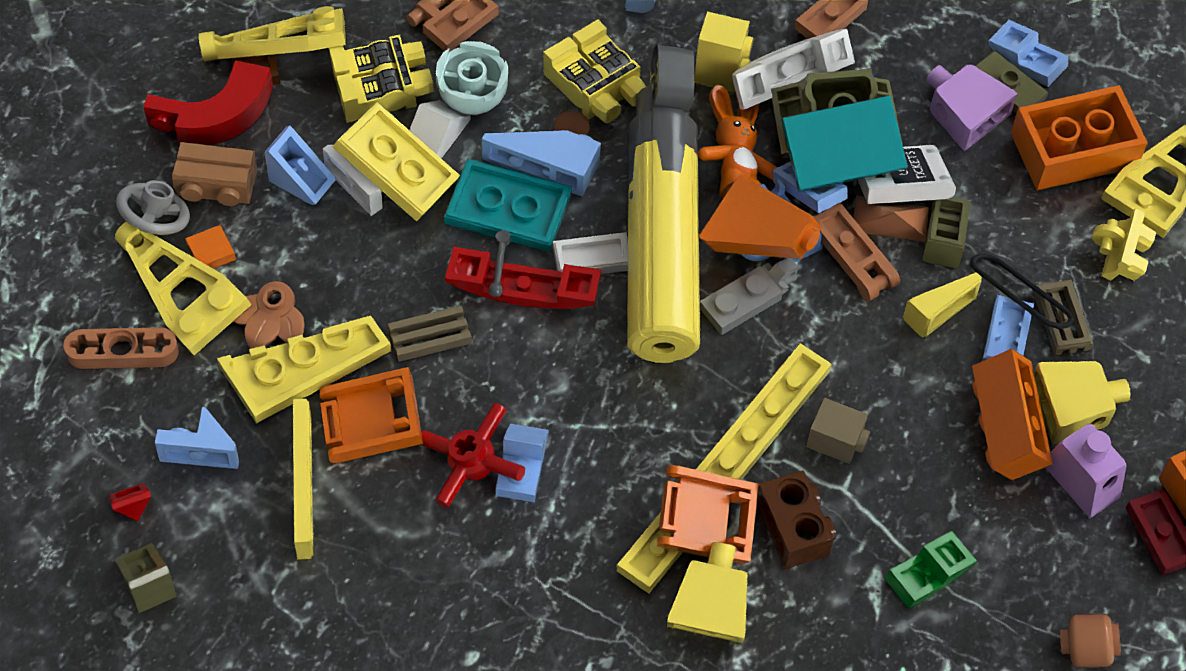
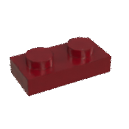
(1160, 530)

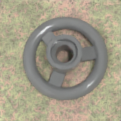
(155, 201)

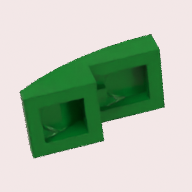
(930, 570)

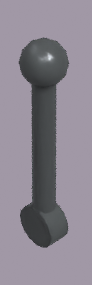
(502, 241)

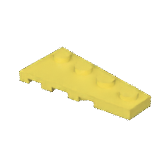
(276, 375)

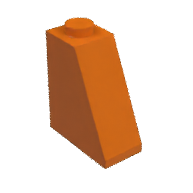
(759, 224)

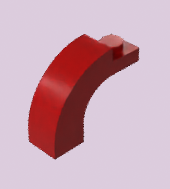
(219, 117)

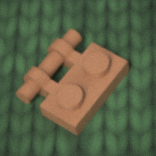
(454, 22)

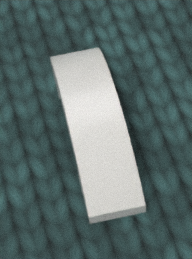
(790, 65)

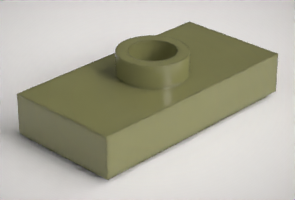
(1002, 70)

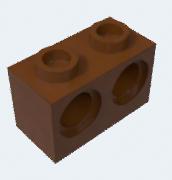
(787, 520)

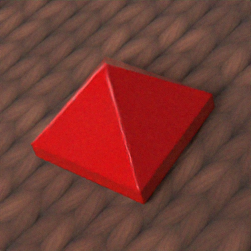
(131, 500)

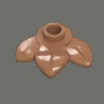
(268, 321)

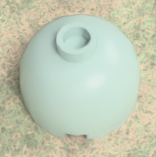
(472, 77)

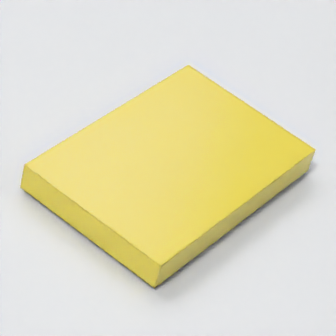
(396, 161)

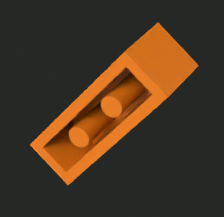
(1011, 415)

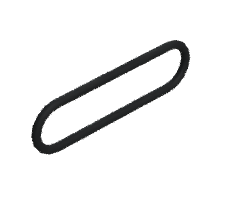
(1017, 300)

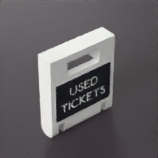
(922, 180)

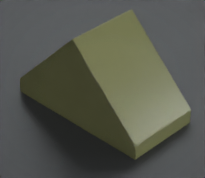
(146, 577)

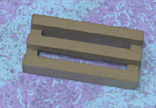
(427, 328)
(1069, 343)

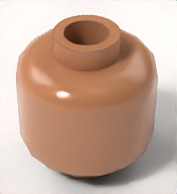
(1091, 640)

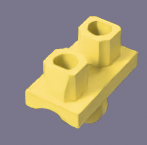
(1119, 243)

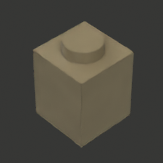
(838, 431)

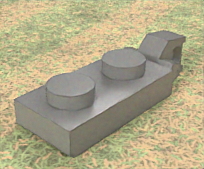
(748, 295)

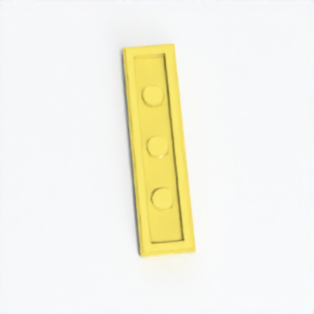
(302, 479)

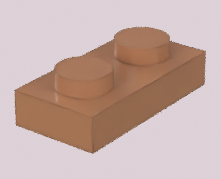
(829, 16)

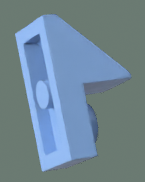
(525, 447)
(206, 448)

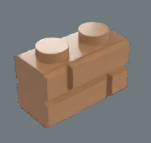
(214, 173)

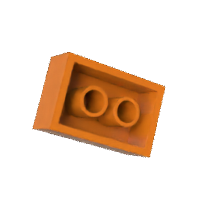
(1077, 137)

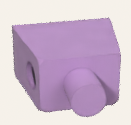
(969, 103)
(1089, 469)

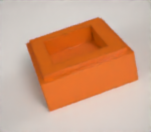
(211, 247)

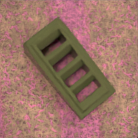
(946, 232)

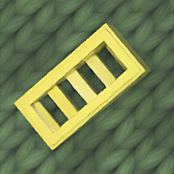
(938, 305)

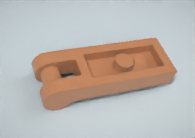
(856, 252)

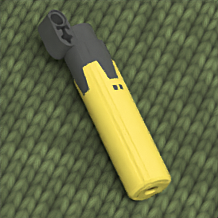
(664, 213)

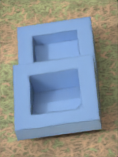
(1022, 49)

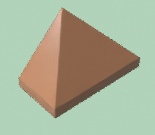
(892, 219)

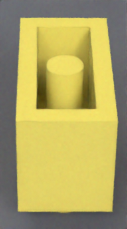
(722, 50)

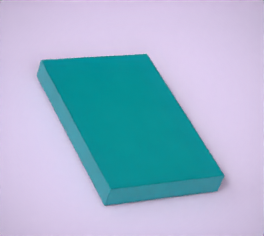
(844, 143)
(508, 200)

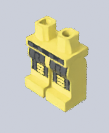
(593, 72)
(380, 75)

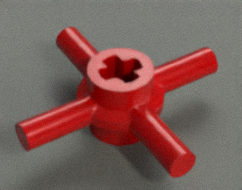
(471, 455)

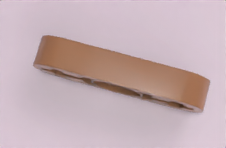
(108, 337)

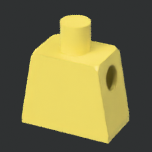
(1077, 395)
(712, 597)

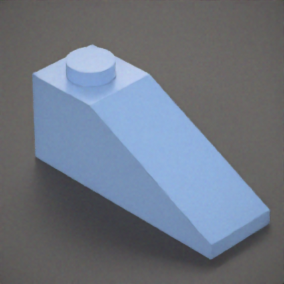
(546, 155)

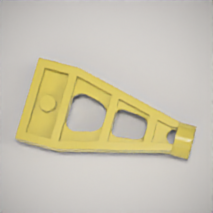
(323, 27)
(1132, 192)
(204, 316)

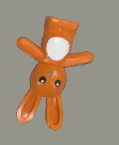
(735, 141)

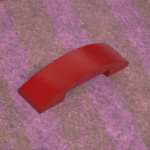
(522, 284)

